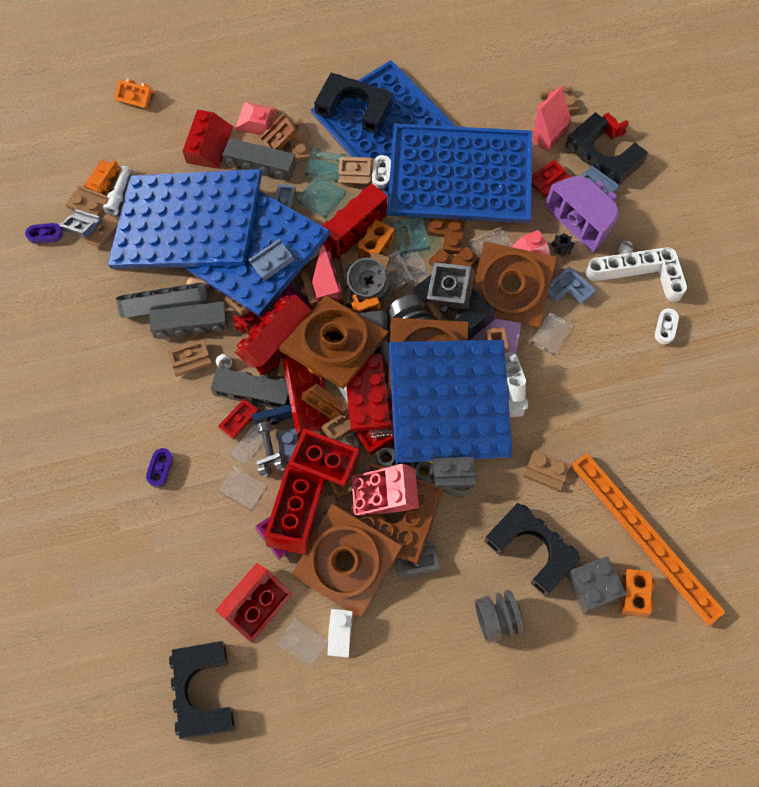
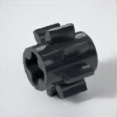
(563, 244)

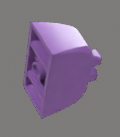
(583, 209)

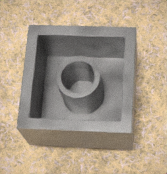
(451, 285)
(596, 584)

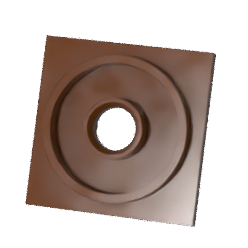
(535, 273)
(425, 330)
(337, 360)
(415, 524)
(372, 554)

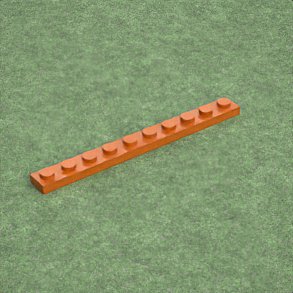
(648, 540)

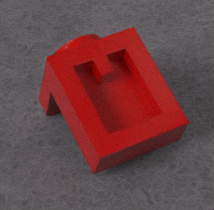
(613, 128)
(245, 323)

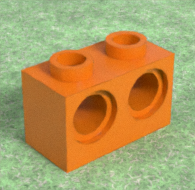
(371, 240)
(635, 592)

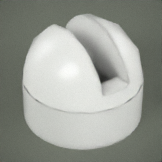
(626, 247)
(228, 364)

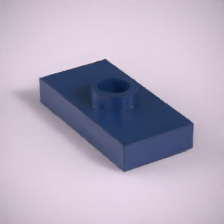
(273, 415)

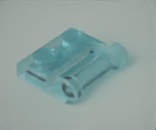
(322, 168)
(416, 234)

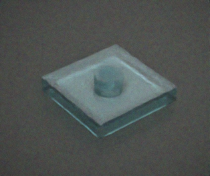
(321, 196)

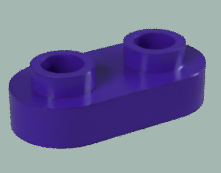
(44, 232)
(159, 468)

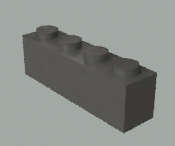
(254, 156)
(188, 320)
(254, 389)

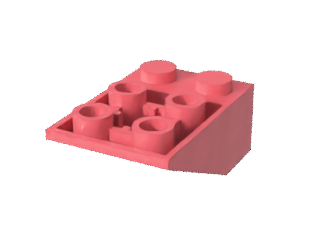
(551, 120)
(325, 278)
(385, 491)

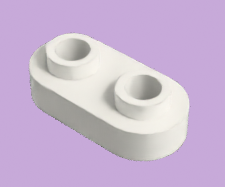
(381, 173)
(665, 327)

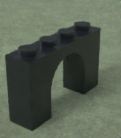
(340, 88)
(614, 167)
(477, 315)
(521, 522)
(186, 664)

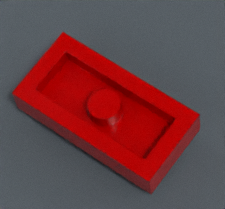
(238, 419)

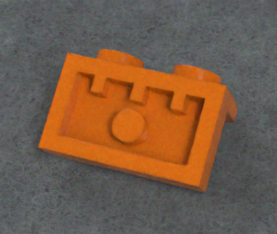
(133, 94)
(103, 176)
(367, 305)

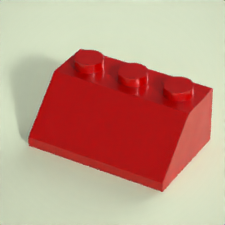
(207, 139)
(325, 457)
(254, 602)

